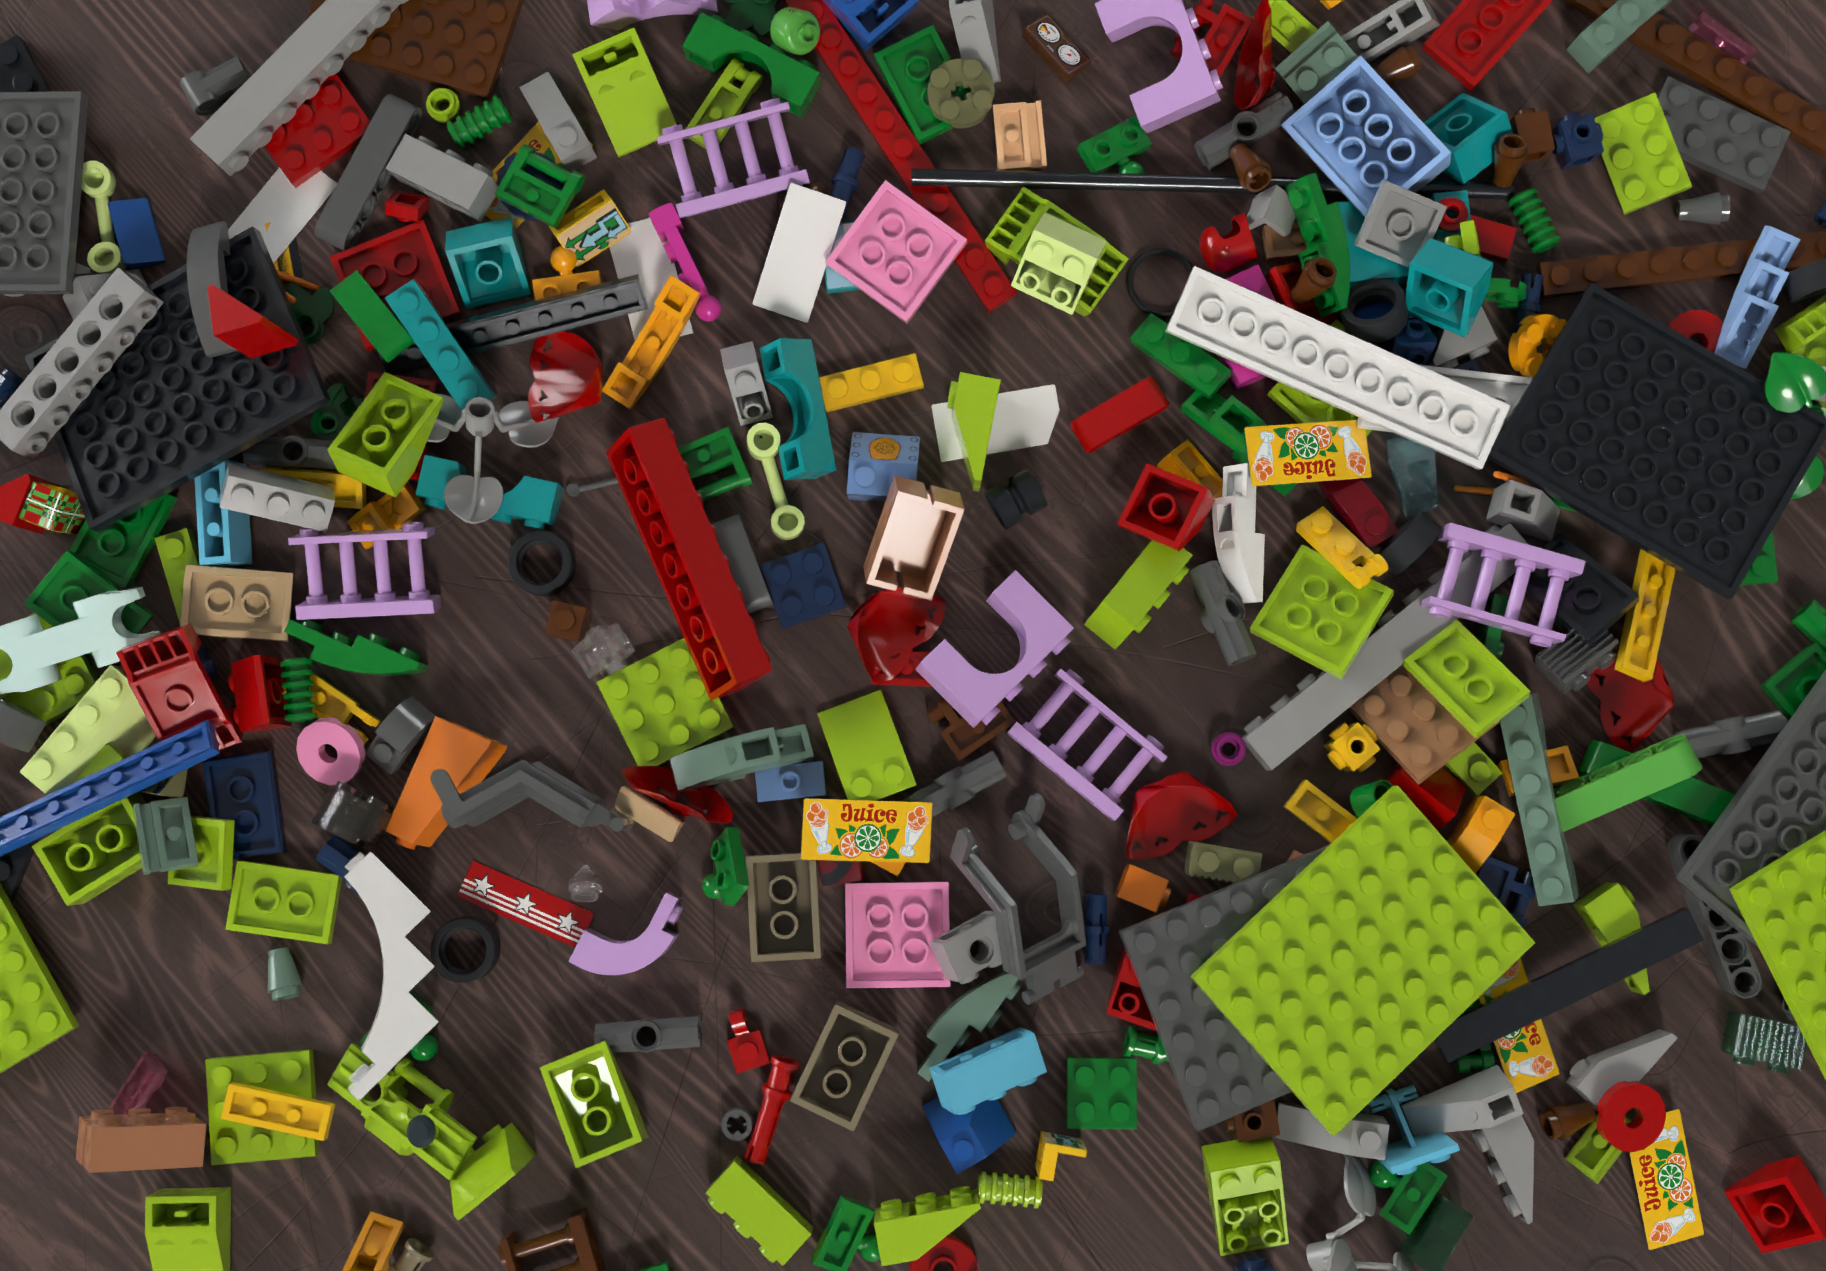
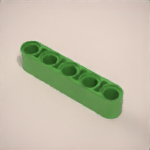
(1626, 781)

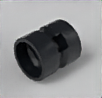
(1015, 499)

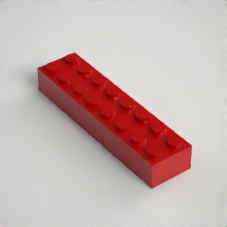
(688, 559)

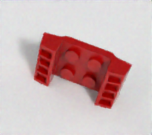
(175, 686)

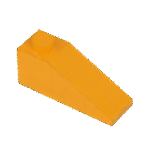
(1480, 830)

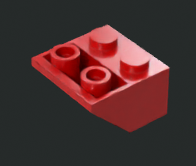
(1126, 997)

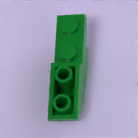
(1324, 237)
(1227, 422)
(365, 656)

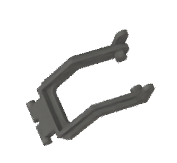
(518, 784)
(1054, 958)

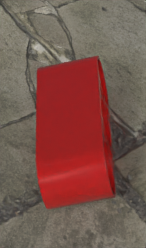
(1119, 414)

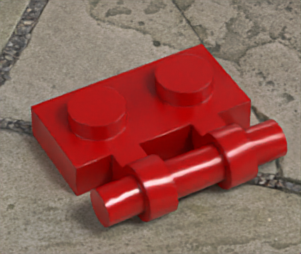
(1223, 37)

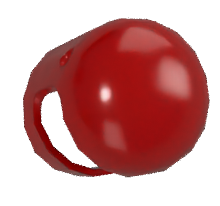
(1230, 250)

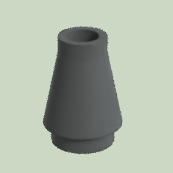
(1705, 209)

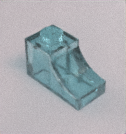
(1414, 475)

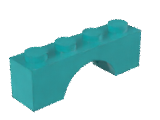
(438, 344)
(793, 370)
(530, 501)

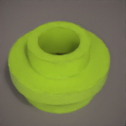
(439, 96)

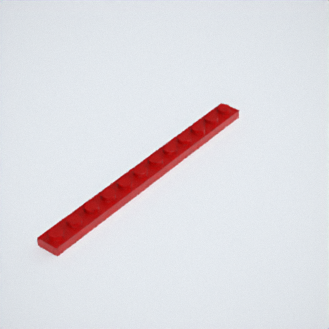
(904, 152)

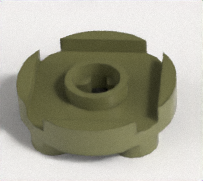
(968, 75)

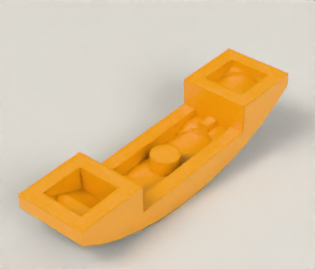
(653, 343)

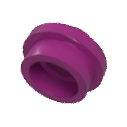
(1237, 743)

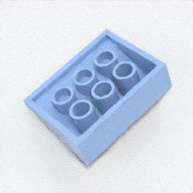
(1366, 135)

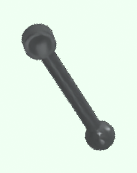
(574, 490)

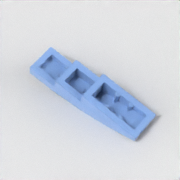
(1755, 295)

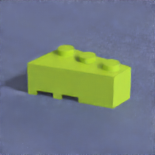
(1137, 591)

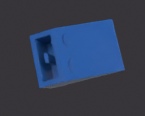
(870, 19)

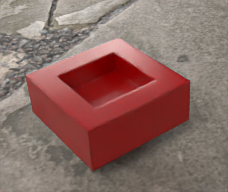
(407, 206)

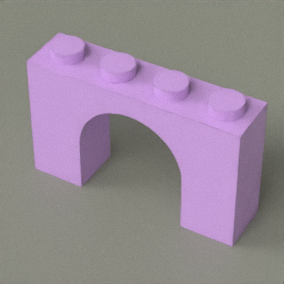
(1191, 83)
(978, 693)

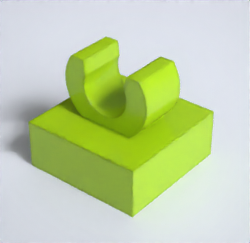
(1467, 240)

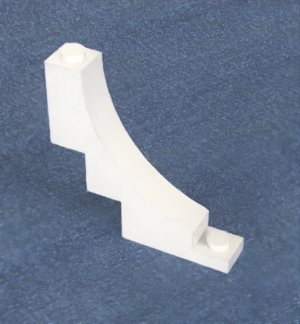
(400, 1016)

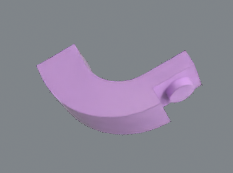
(615, 957)

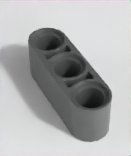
(743, 563)

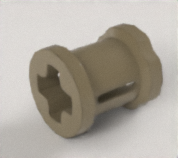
(413, 1257)

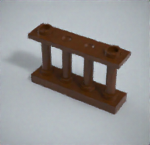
(576, 1231)

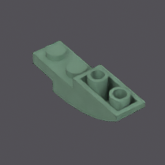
(741, 755)
(974, 1007)

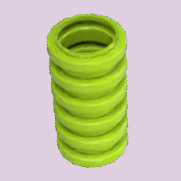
(1010, 1189)

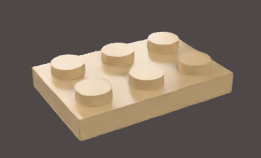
(237, 602)

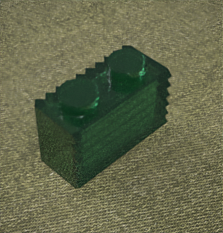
(1764, 1040)
(1437, 1234)

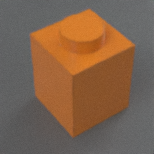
(1143, 888)

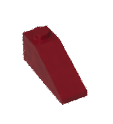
(1359, 510)

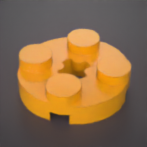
(1524, 343)

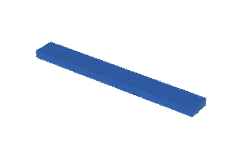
(107, 786)

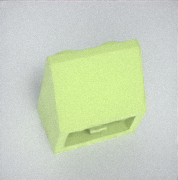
(1058, 263)

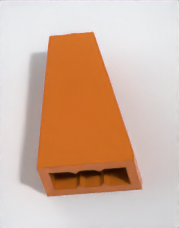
(468, 761)

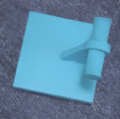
(1411, 1151)

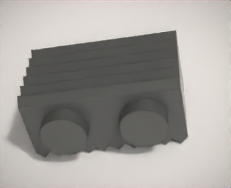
(1572, 661)

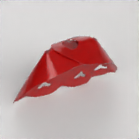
(1255, 60)
(569, 381)
(890, 629)
(1636, 702)
(651, 778)
(1171, 811)

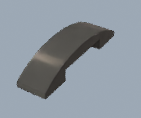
(206, 267)

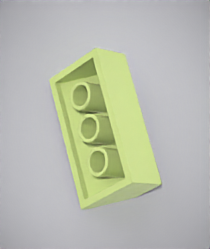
(102, 717)

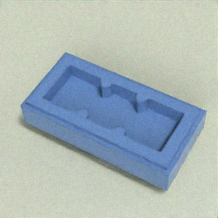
(791, 782)

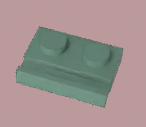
(1316, 62)
(165, 835)

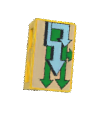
(591, 227)
(1048, 1149)

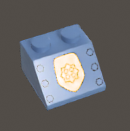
(876, 460)

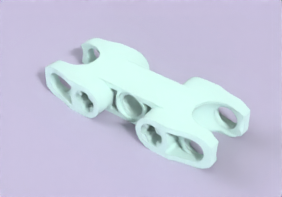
(95, 631)

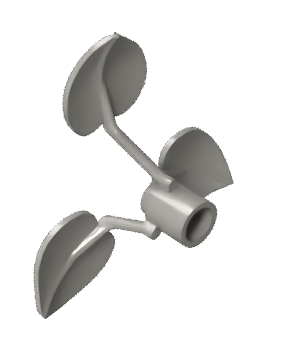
(475, 497)
(1334, 1252)

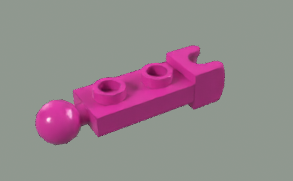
(669, 228)

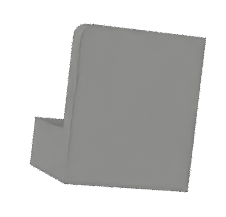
(1273, 209)

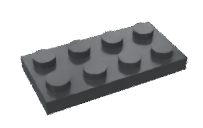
(1721, 136)

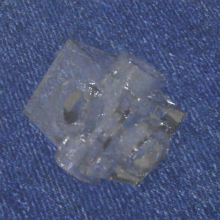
(603, 650)

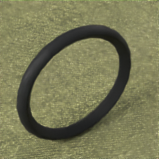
(1130, 278)

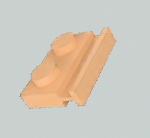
(1019, 136)

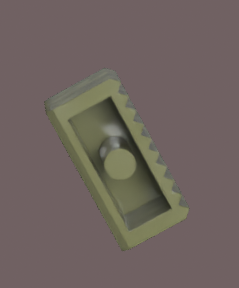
(1221, 862)

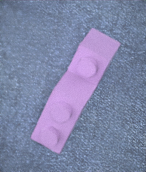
(620, 13)

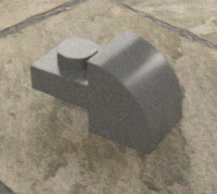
(18, 726)
(399, 734)

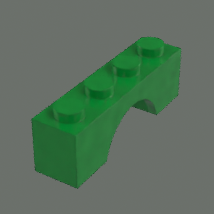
(715, 44)

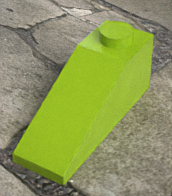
(1610, 916)

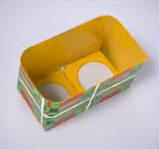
(53, 508)

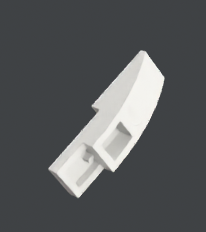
(1236, 543)

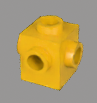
(1340, 747)

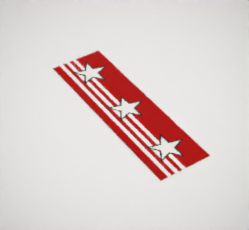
(524, 904)

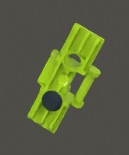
(400, 1124)

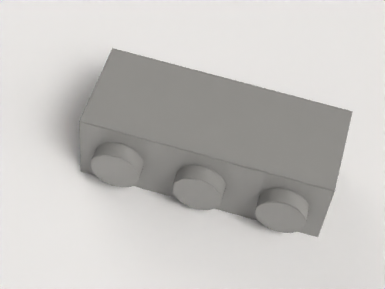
(443, 176)
(277, 497)

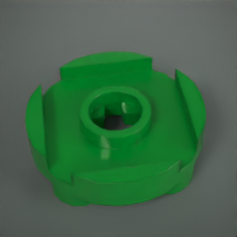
(1504, 294)

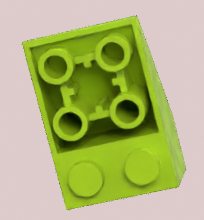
(625, 91)
(1245, 1195)
(915, 1227)
(189, 1229)

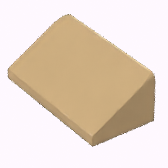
(648, 813)

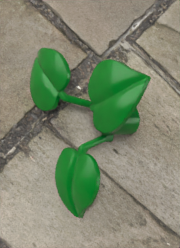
(1790, 386)

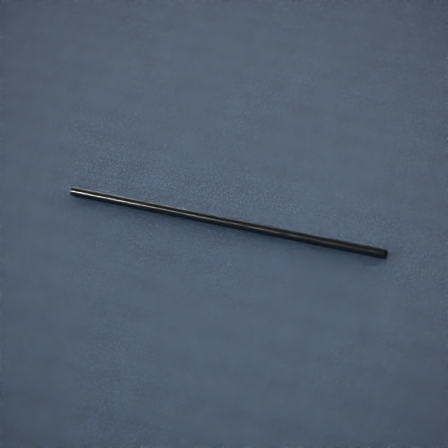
(1158, 182)

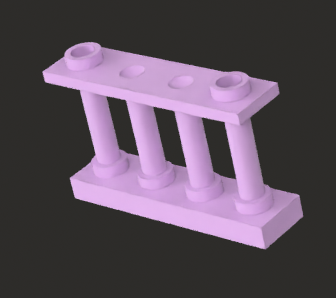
(757, 184)
(1526, 560)
(351, 602)
(1081, 777)

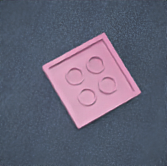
(896, 251)
(892, 931)

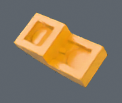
(388, 512)

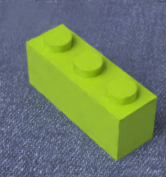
(759, 1211)

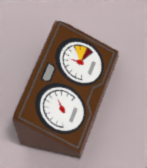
(1055, 48)

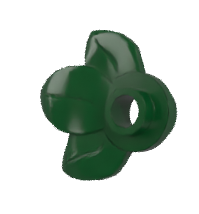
(750, 13)
(312, 310)
(338, 410)

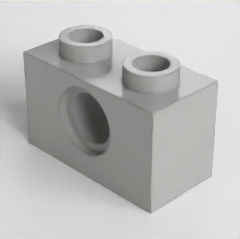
(953, 948)

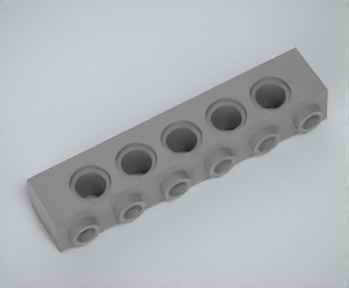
(76, 363)

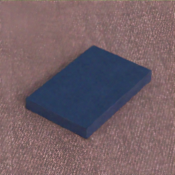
(247, 792)

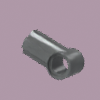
(209, 89)

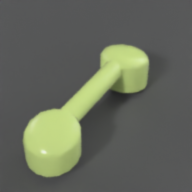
(100, 184)
(787, 520)

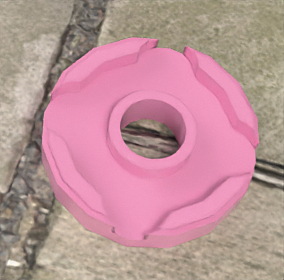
(318, 763)

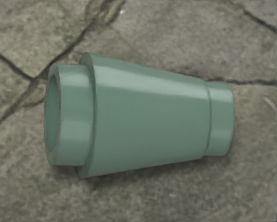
(282, 975)

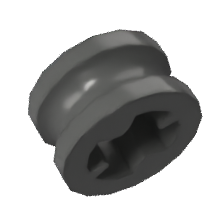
(735, 1113)

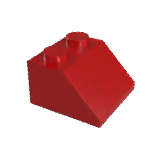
(1166, 508)
(258, 694)
(1780, 1205)

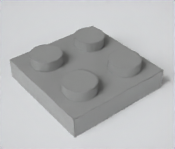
(1399, 223)

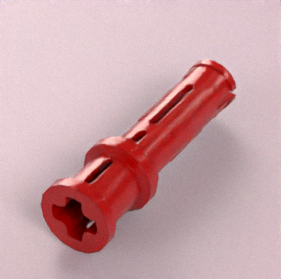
(775, 1093)

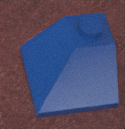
(971, 1135)

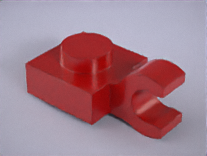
(747, 1047)

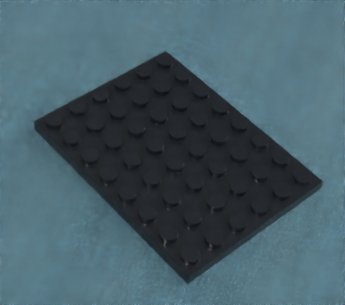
(175, 411)
(1658, 441)

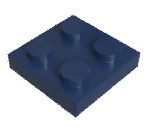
(803, 586)

